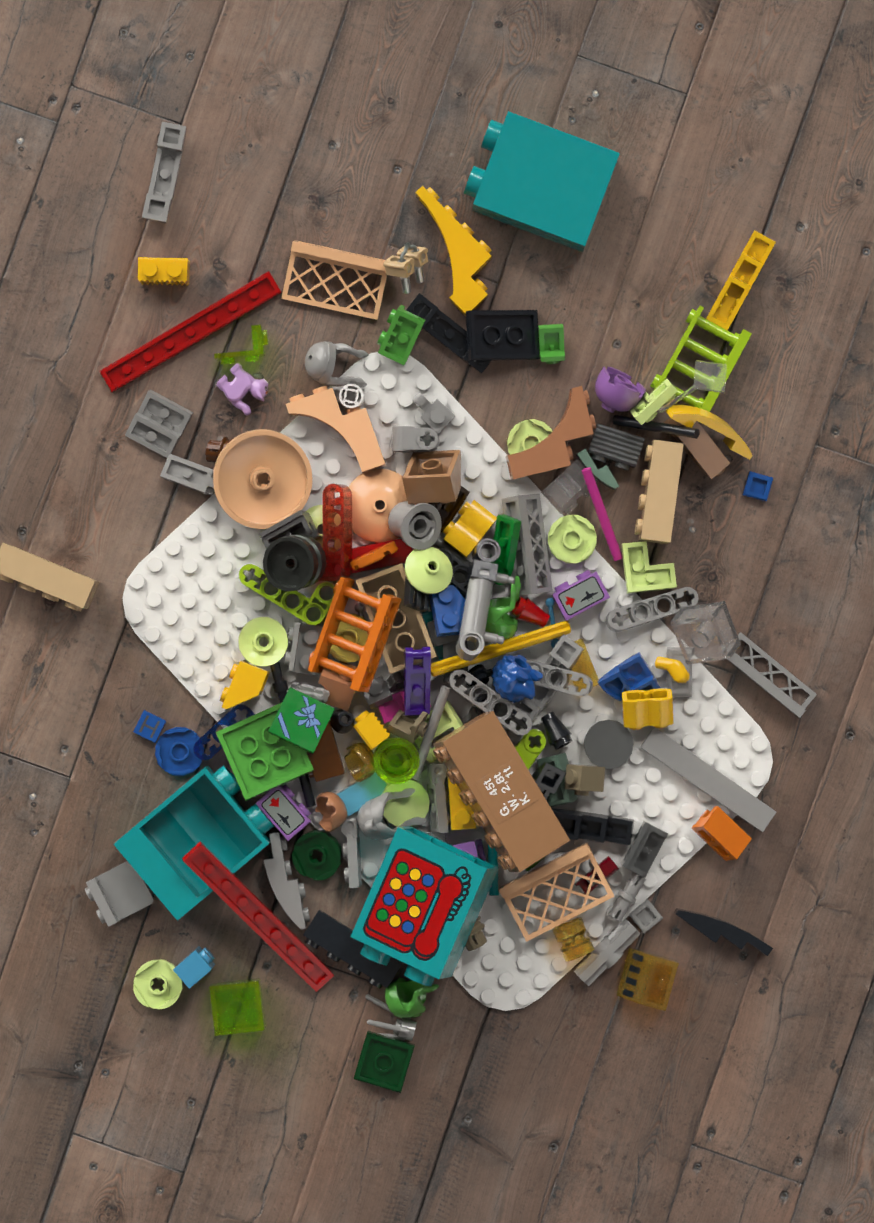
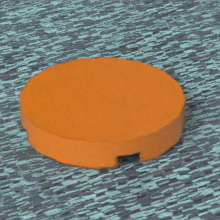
(373, 556)

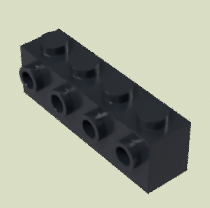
(336, 939)

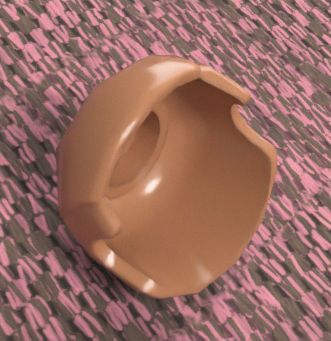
(332, 810)

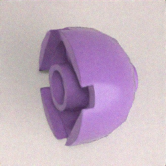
(617, 390)

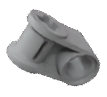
(409, 438)

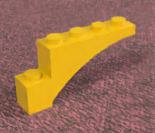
(465, 252)

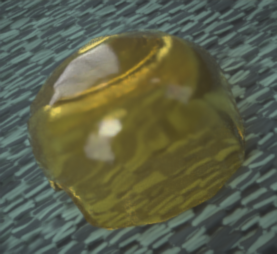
(360, 761)

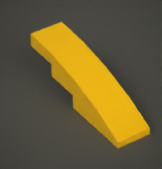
(740, 280)

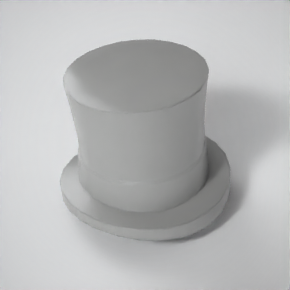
(416, 524)

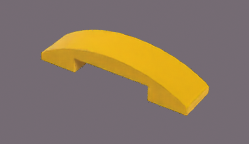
(689, 415)

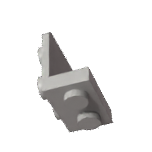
(118, 893)

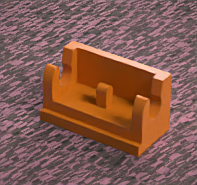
(721, 833)

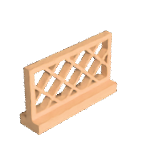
(339, 258)
(545, 873)

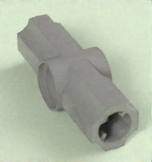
(607, 952)

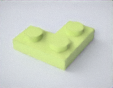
(647, 408)
(641, 575)

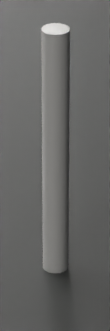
(432, 727)

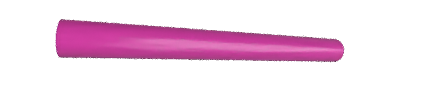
(601, 513)

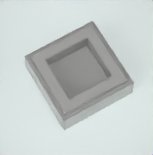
(645, 916)

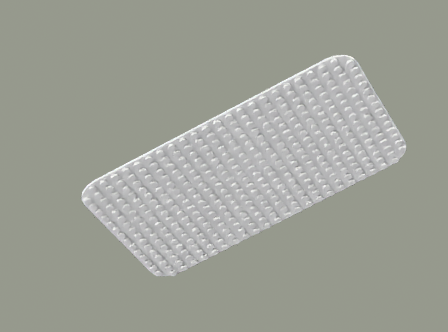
(193, 607)

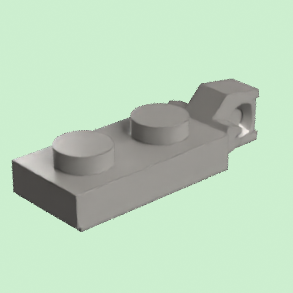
(188, 474)
(438, 797)
(352, 851)

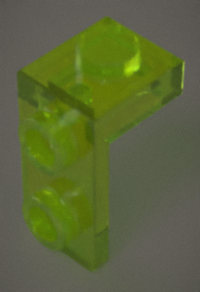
(259, 339)

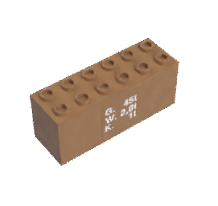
(500, 792)

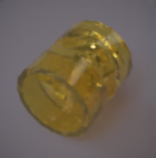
(573, 939)

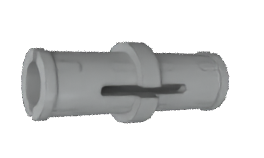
(626, 896)

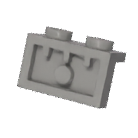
(304, 641)

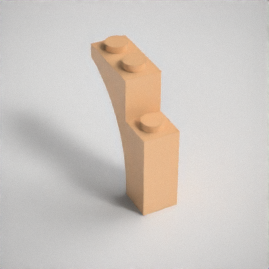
(353, 427)

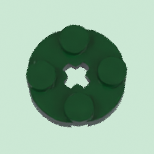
(313, 868)

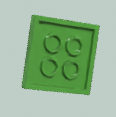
(260, 758)

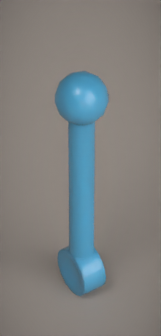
(550, 603)

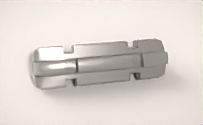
(317, 693)

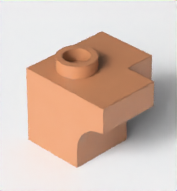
(338, 687)

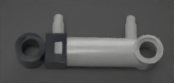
(481, 579)

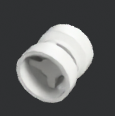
(348, 398)

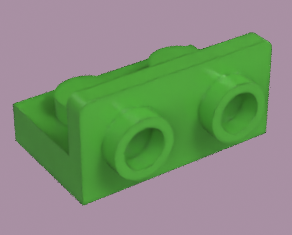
(401, 335)

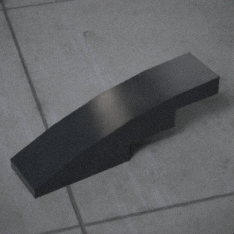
(595, 826)
(715, 927)

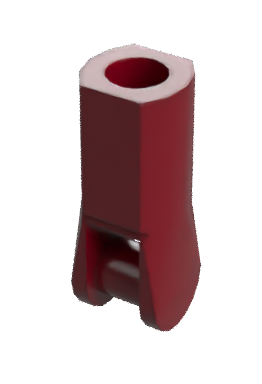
(608, 868)

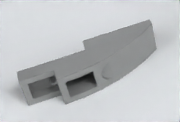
(287, 891)

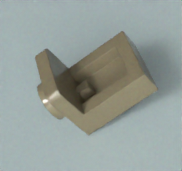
(408, 726)

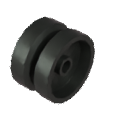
(294, 562)

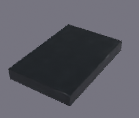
(502, 335)

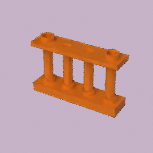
(377, 634)

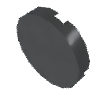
(608, 744)

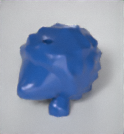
(515, 678)

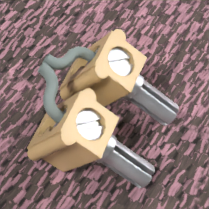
(408, 260)

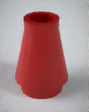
(529, 612)

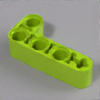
(281, 596)

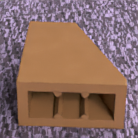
(702, 451)

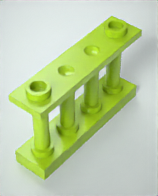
(736, 341)

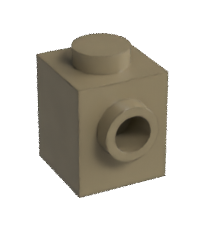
(584, 779)

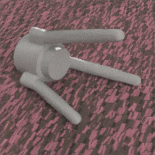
(402, 1029)

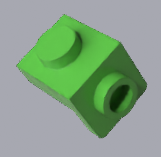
(551, 343)

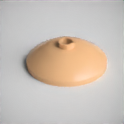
(366, 491)

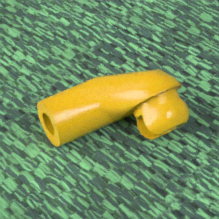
(674, 667)

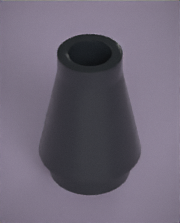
(337, 724)
(556, 732)

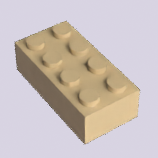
(660, 491)
(50, 578)
(408, 625)

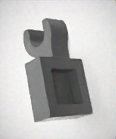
(381, 690)

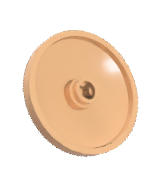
(262, 478)

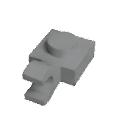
(435, 414)

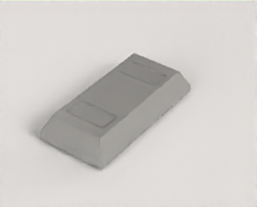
(679, 689)

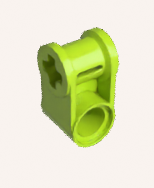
(527, 752)

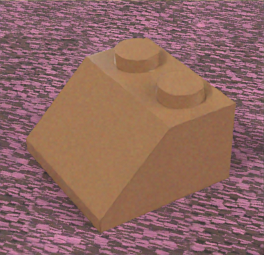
(433, 477)

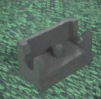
(295, 524)
(644, 849)

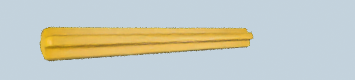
(509, 645)

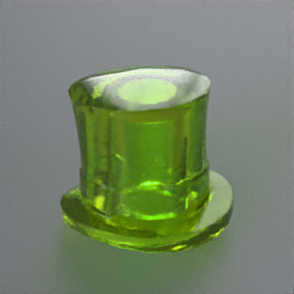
(396, 760)

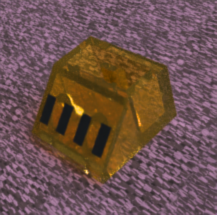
(647, 979)

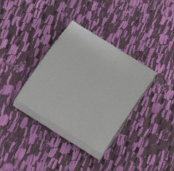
(159, 423)

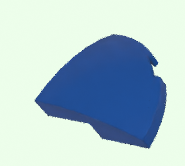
(627, 676)

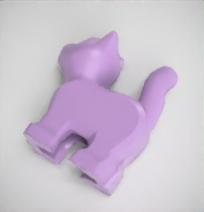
(240, 386)

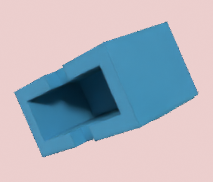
(195, 966)

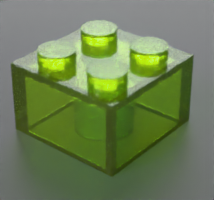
(237, 1006)

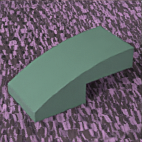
(602, 475)

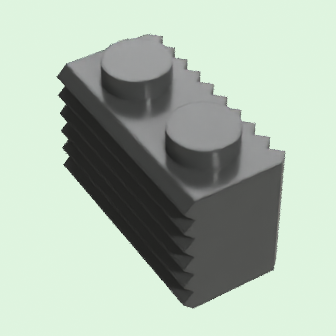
(615, 446)

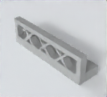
(524, 564)
(767, 685)

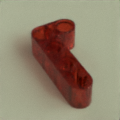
(342, 531)

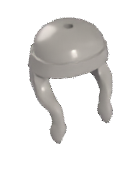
(321, 363)
(372, 820)

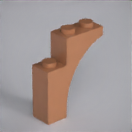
(552, 451)

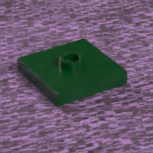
(384, 1061)

